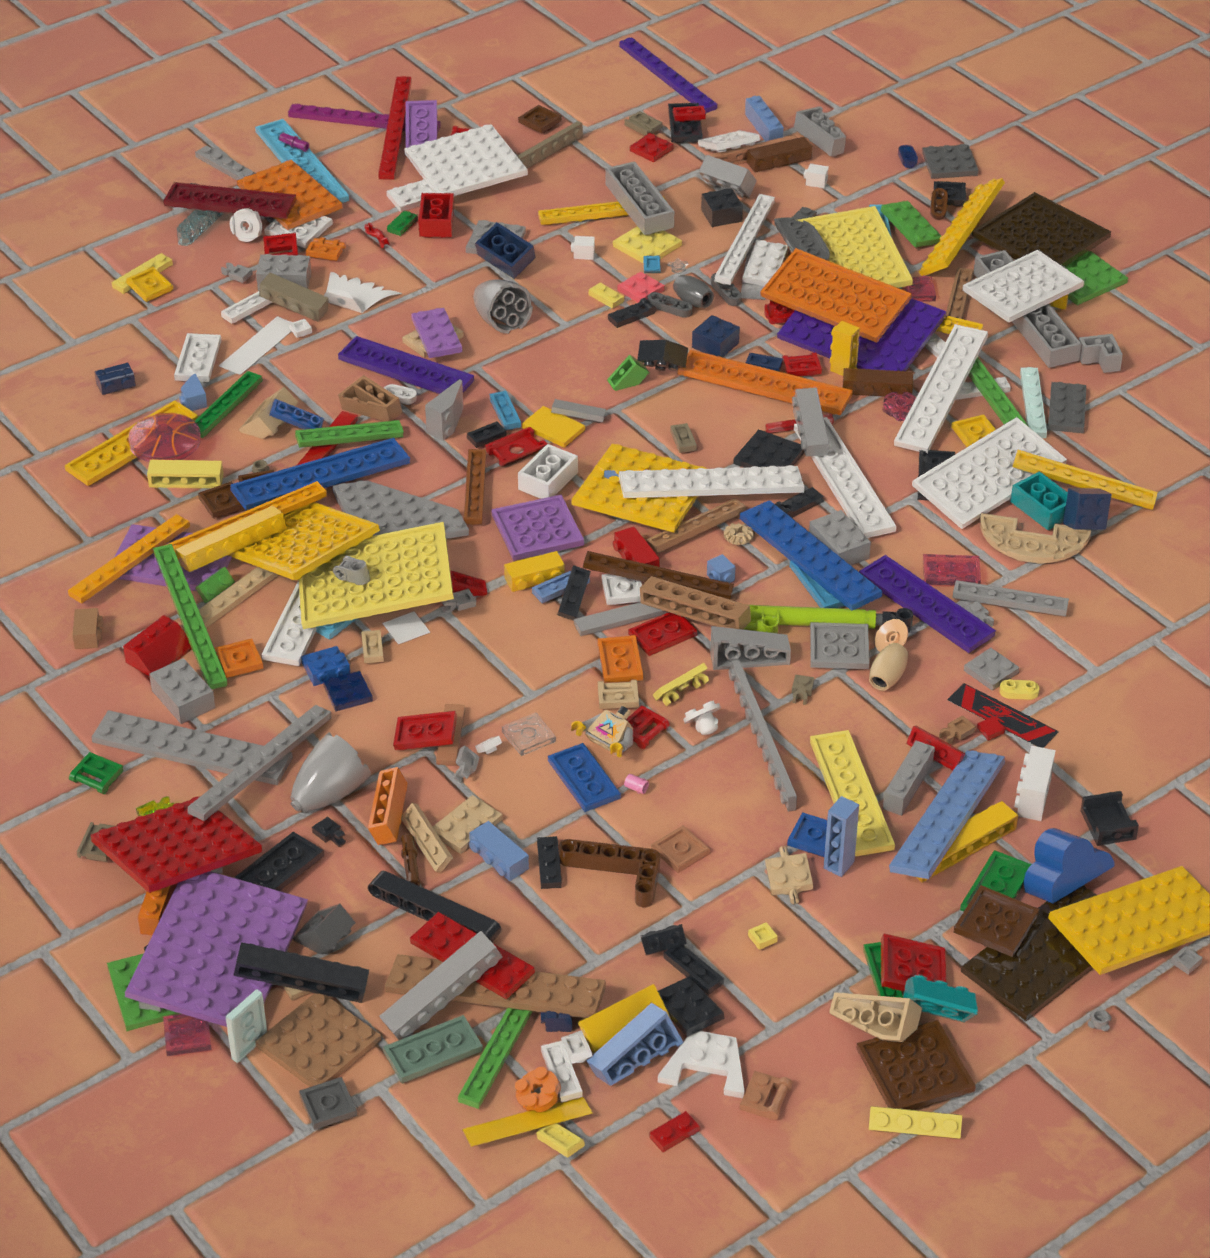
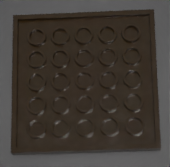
(1041, 226)

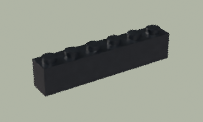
(301, 972)

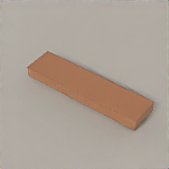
(448, 753)

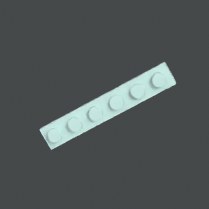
(1033, 400)

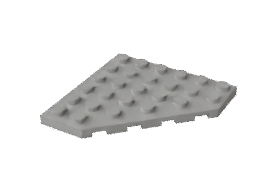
(396, 509)

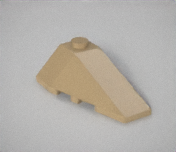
(878, 1015)

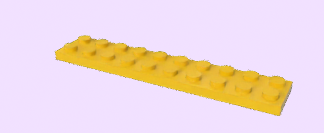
(961, 227)

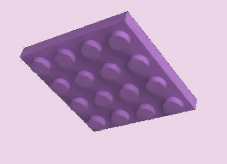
(537, 527)

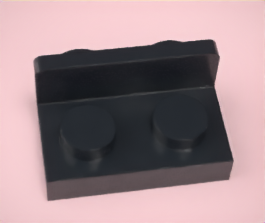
(663, 939)

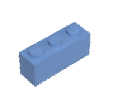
(499, 851)

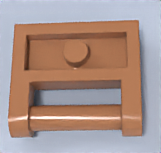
(759, 1091)

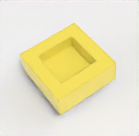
(762, 936)

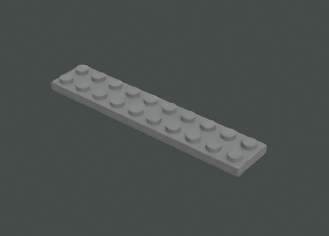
(181, 745)

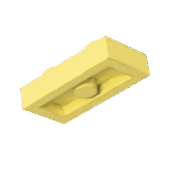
(606, 295)

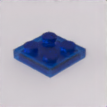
(347, 691)

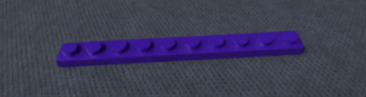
(667, 74)

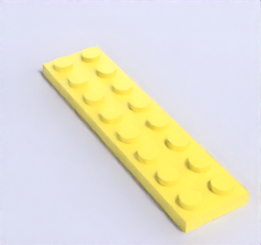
(847, 778)

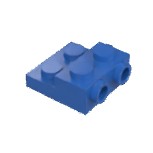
(325, 665)

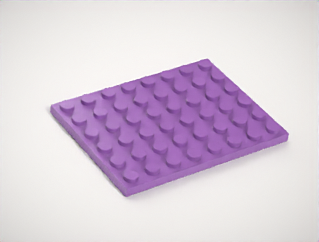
(199, 940)

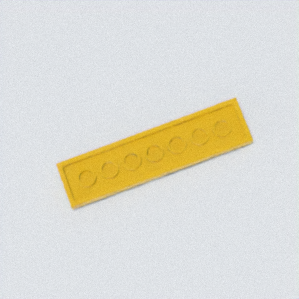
(114, 451)

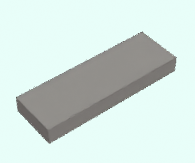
(578, 410)

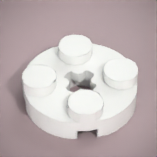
(254, 221)

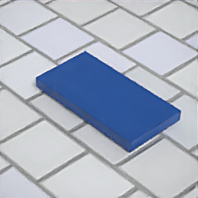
(584, 777)

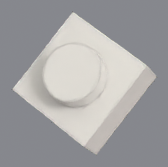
(300, 328)
(489, 745)

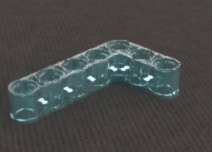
(195, 225)

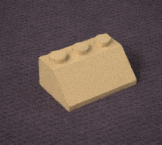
(260, 422)

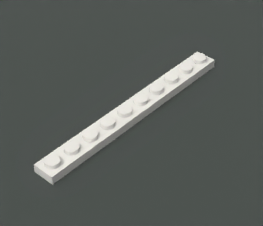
(744, 239)

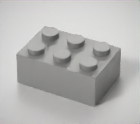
(727, 175)
(290, 267)
(841, 537)
(182, 691)

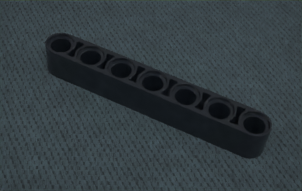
(427, 904)

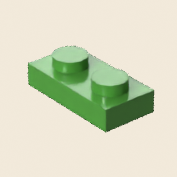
(215, 584)

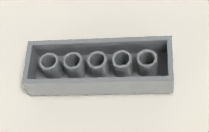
(639, 198)

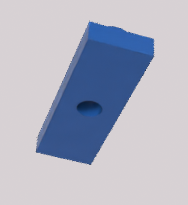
(295, 415)

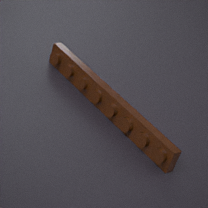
(642, 572)

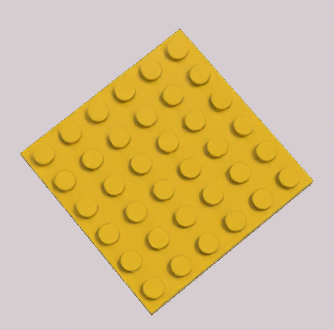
(606, 495)
(311, 539)

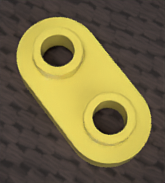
(1019, 689)

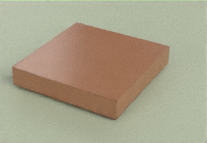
(680, 849)

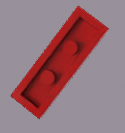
(943, 752)

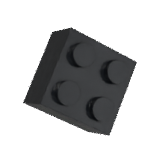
(721, 207)
(662, 354)

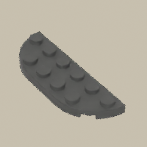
(802, 236)

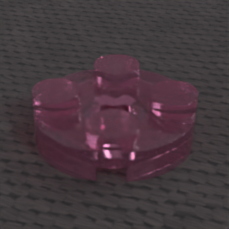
(898, 405)

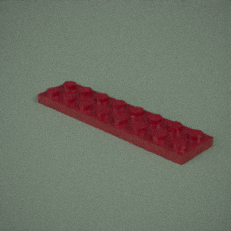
(229, 199)

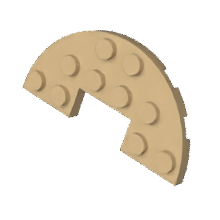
(1030, 546)

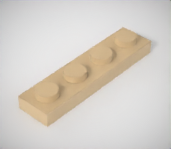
(426, 837)

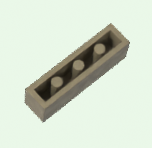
(293, 297)

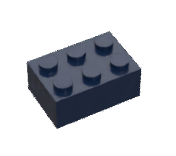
(505, 250)

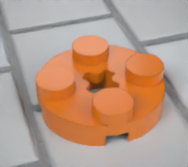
(530, 1082)

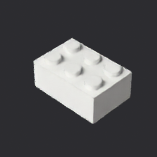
(547, 472)
(1035, 783)

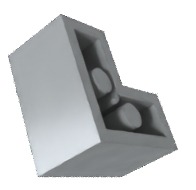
(1102, 350)

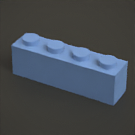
(763, 118)
(841, 836)

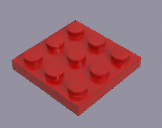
(905, 958)

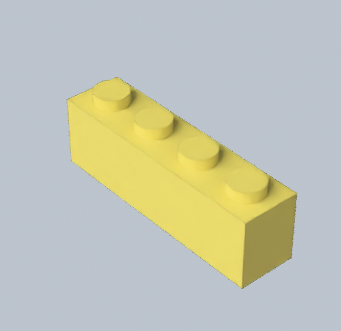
(185, 473)

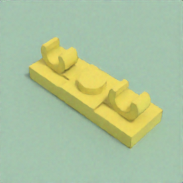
(681, 683)

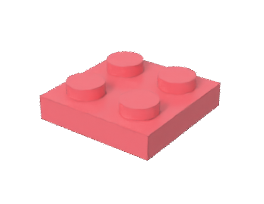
(640, 286)

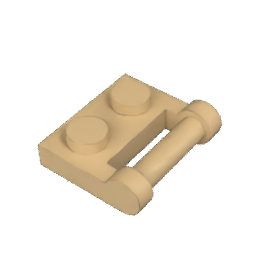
(618, 694)

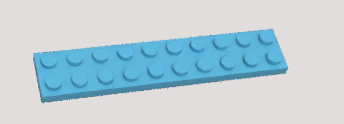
(306, 160)

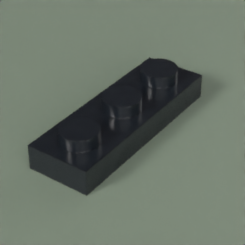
(574, 593)
(549, 862)
(695, 968)

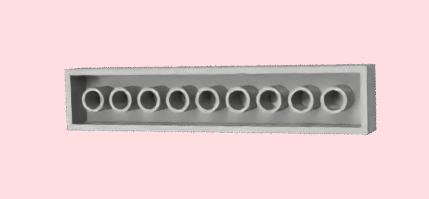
(1041, 327)

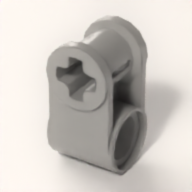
(353, 571)

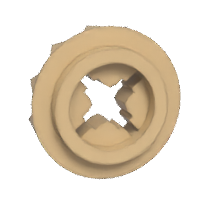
(740, 538)

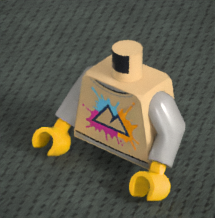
(608, 730)

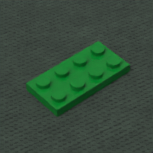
(999, 874)

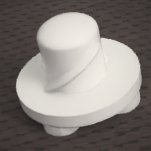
(704, 719)

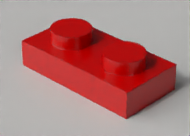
(689, 113)
(674, 1131)

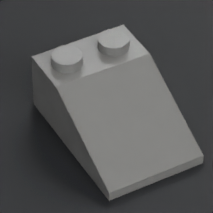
(445, 412)

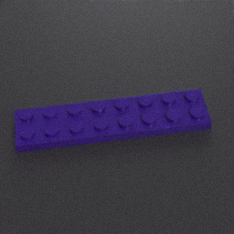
(402, 365)
(928, 604)

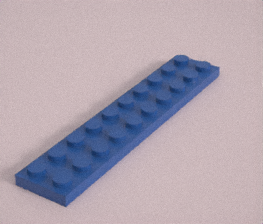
(327, 471)
(811, 555)

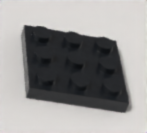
(768, 450)

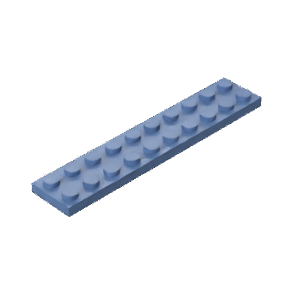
(947, 815)

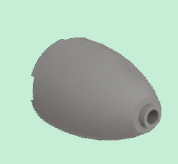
(505, 302)
(328, 774)

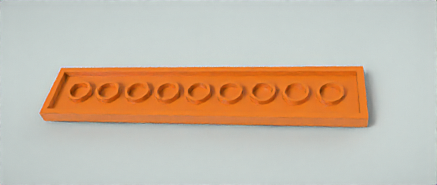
(761, 380)

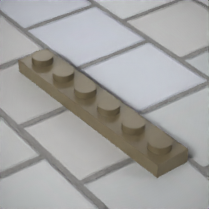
(551, 144)

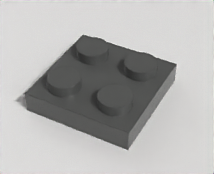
(328, 1103)

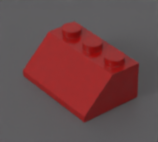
(157, 646)

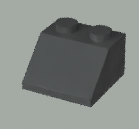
(325, 929)

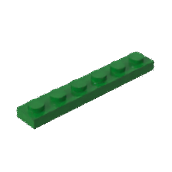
(227, 402)

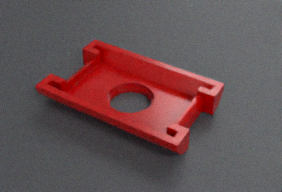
(522, 439)

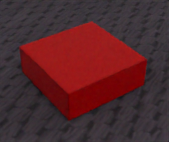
(990, 728)

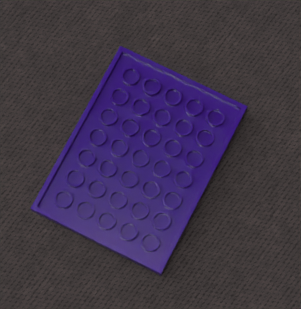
(892, 352)

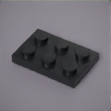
(690, 1006)

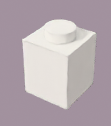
(816, 175)
(583, 247)

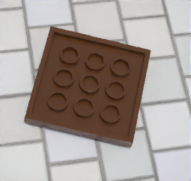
(917, 1070)

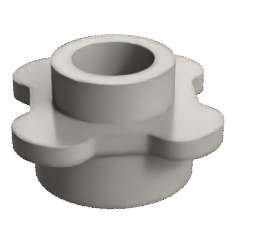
(1099, 1020)

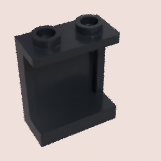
(1108, 818)

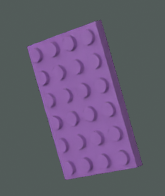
(149, 571)

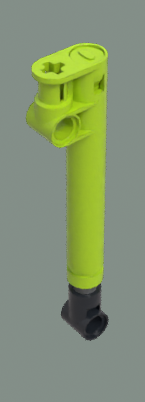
(768, 618)

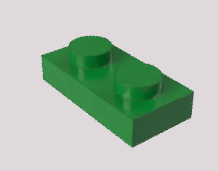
(402, 223)

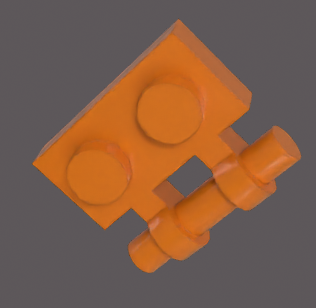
(325, 248)

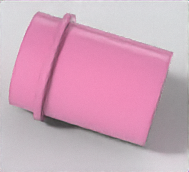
(636, 783)

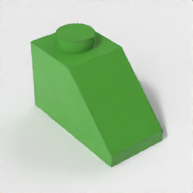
(628, 374)

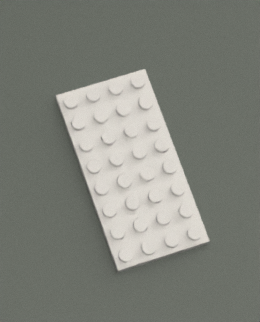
(982, 473)

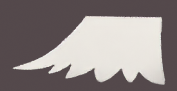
(353, 294)

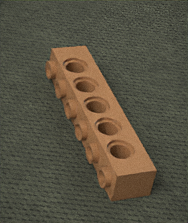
(694, 604)

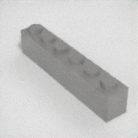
(441, 986)

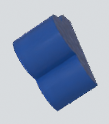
(1063, 865)

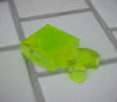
(152, 806)

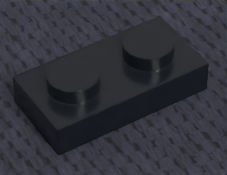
(486, 434)

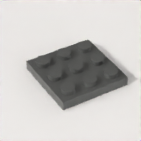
(950, 161)

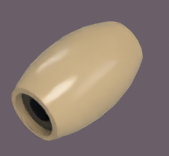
(888, 666)

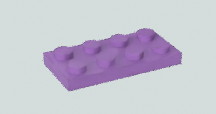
(421, 122)
(436, 332)

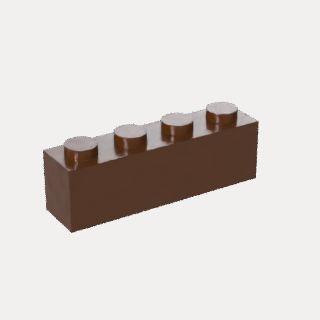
(779, 154)
(877, 382)

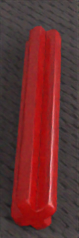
(788, 425)

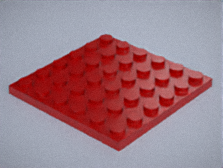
(174, 845)

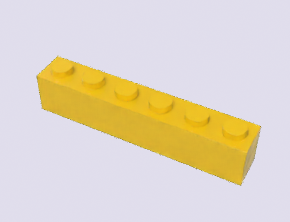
(230, 538)
(978, 833)

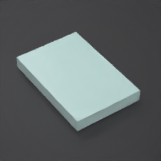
(246, 1025)

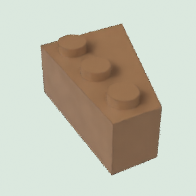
(370, 400)

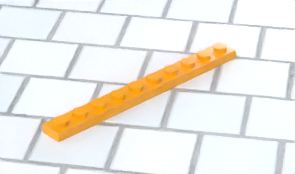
(285, 503)

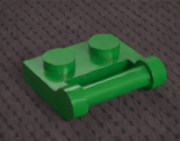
(98, 767)

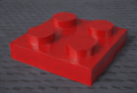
(651, 147)

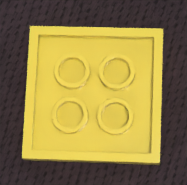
(638, 245)

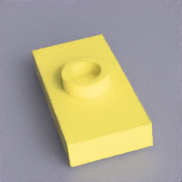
(560, 1139)

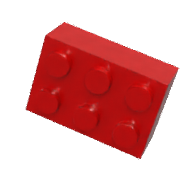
(436, 215)

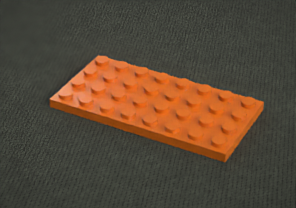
(835, 294)

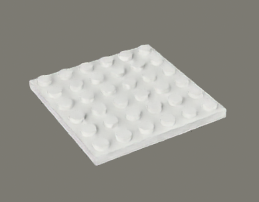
(466, 161)

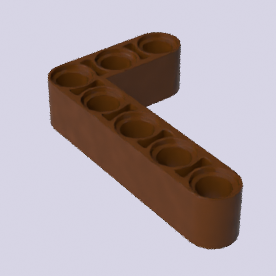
(617, 859)

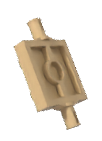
(789, 874)

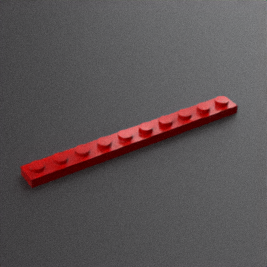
(395, 128)

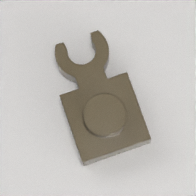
(802, 688)

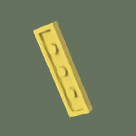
(159, 262)
(915, 1122)

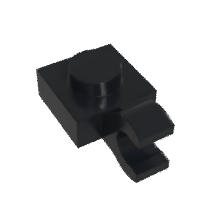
(329, 830)

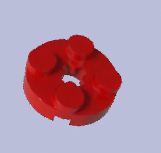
(775, 316)

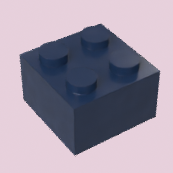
(715, 336)
(1087, 508)

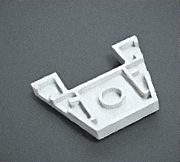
(707, 1054)

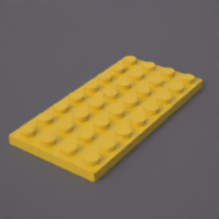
(1136, 920)

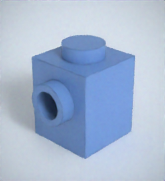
(721, 569)

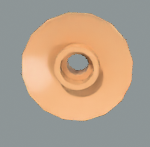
(891, 632)

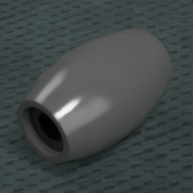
(693, 291)

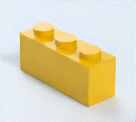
(844, 347)
(533, 571)

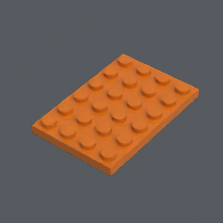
(289, 178)

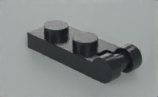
(632, 313)
(801, 502)

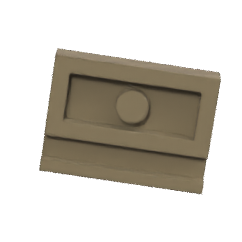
(643, 123)
(88, 848)

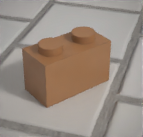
(87, 628)

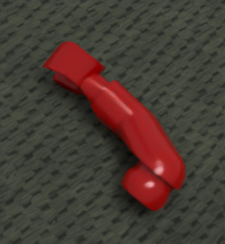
(374, 232)

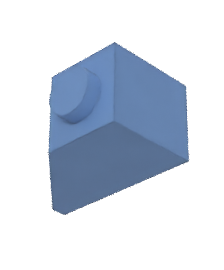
(193, 394)

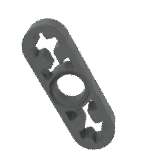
(736, 297)
(678, 307)

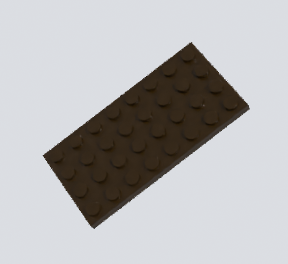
(1039, 968)

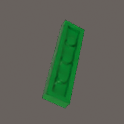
(873, 957)

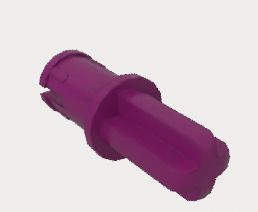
(294, 142)

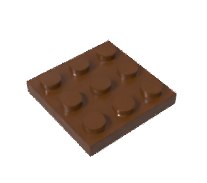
(996, 921)

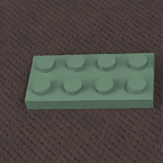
(432, 1049)

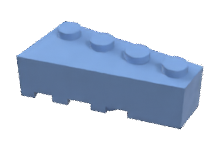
(639, 1041)

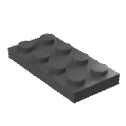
(1067, 407)

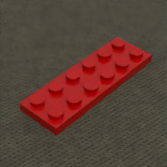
(444, 936)

